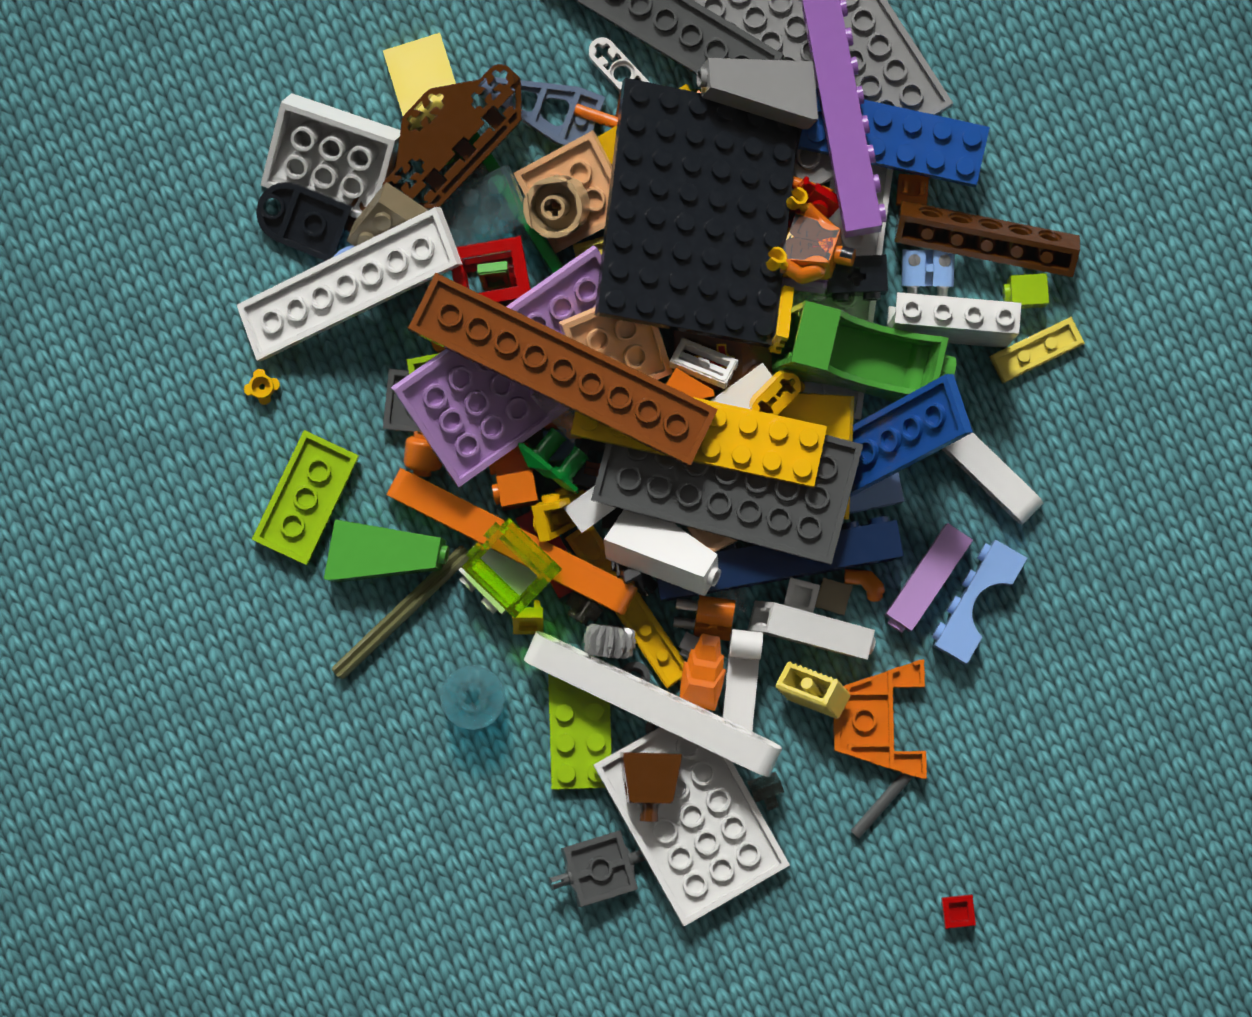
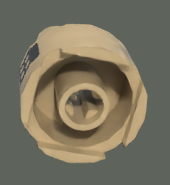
(550, 221)

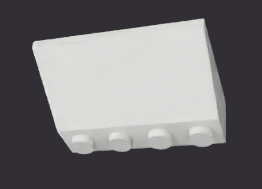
(330, 151)

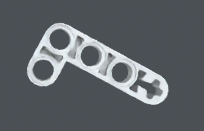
(742, 677)

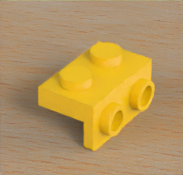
(549, 514)

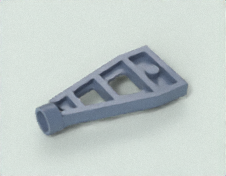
(573, 125)

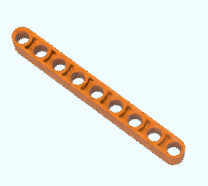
(475, 522)

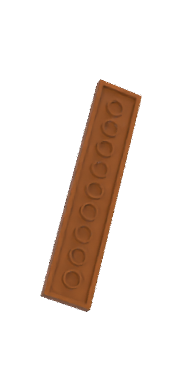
(562, 369)

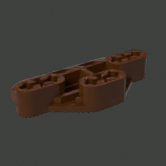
(448, 132)

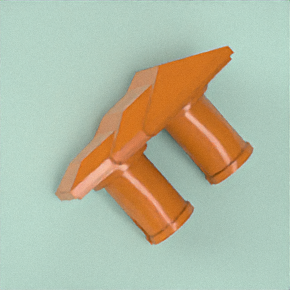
(703, 673)

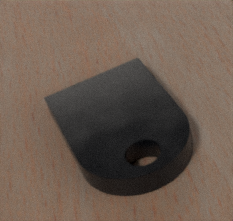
(306, 219)

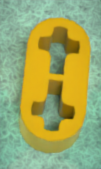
(770, 389)

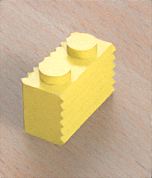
(813, 690)

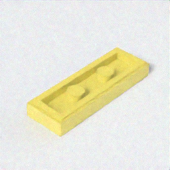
(1036, 350)

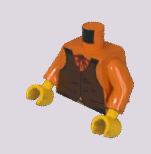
(811, 245)

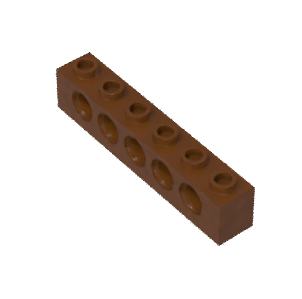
(987, 238)

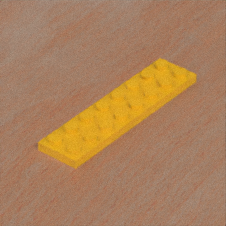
(740, 442)

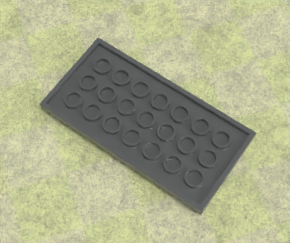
(735, 503)

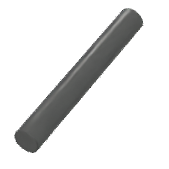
(881, 804)

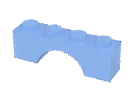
(959, 635)

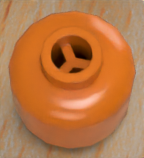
(420, 456)

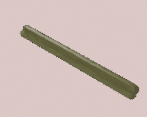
(400, 614)

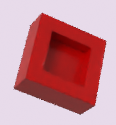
(958, 911)

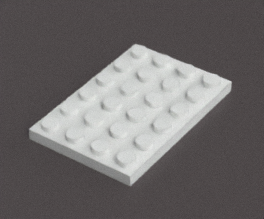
(708, 839)

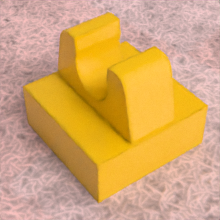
(529, 620)

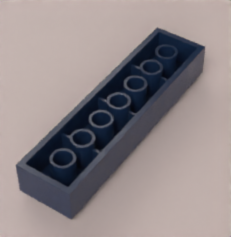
(759, 565)

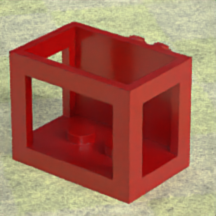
(516, 266)

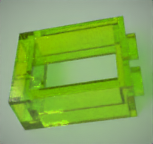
(526, 551)

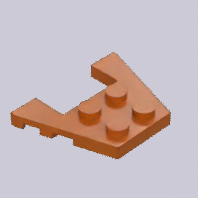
(867, 721)

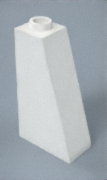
(662, 552)
(812, 629)

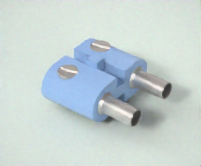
(927, 269)

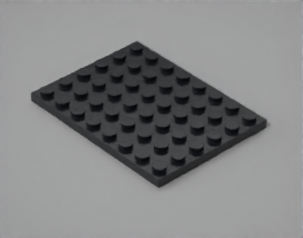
(694, 215)

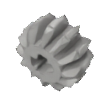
(609, 641)

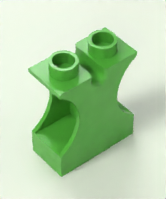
(860, 355)

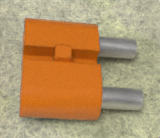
(712, 617)

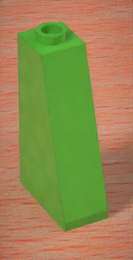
(377, 552)

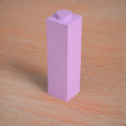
(927, 578)

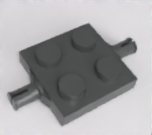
(598, 869)

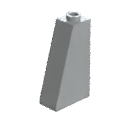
(763, 87)

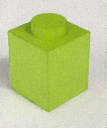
(1027, 289)

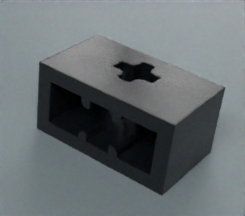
(875, 283)

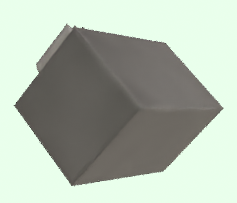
(688, 642)

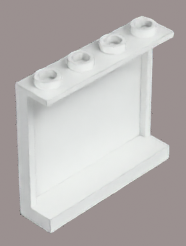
(959, 319)

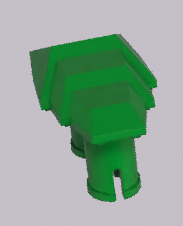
(538, 460)

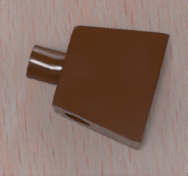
(650, 780)

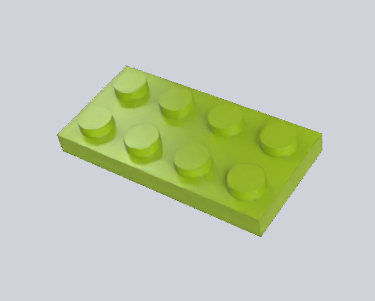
(305, 497)
(577, 735)

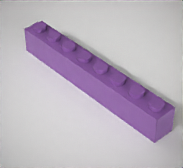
(842, 117)

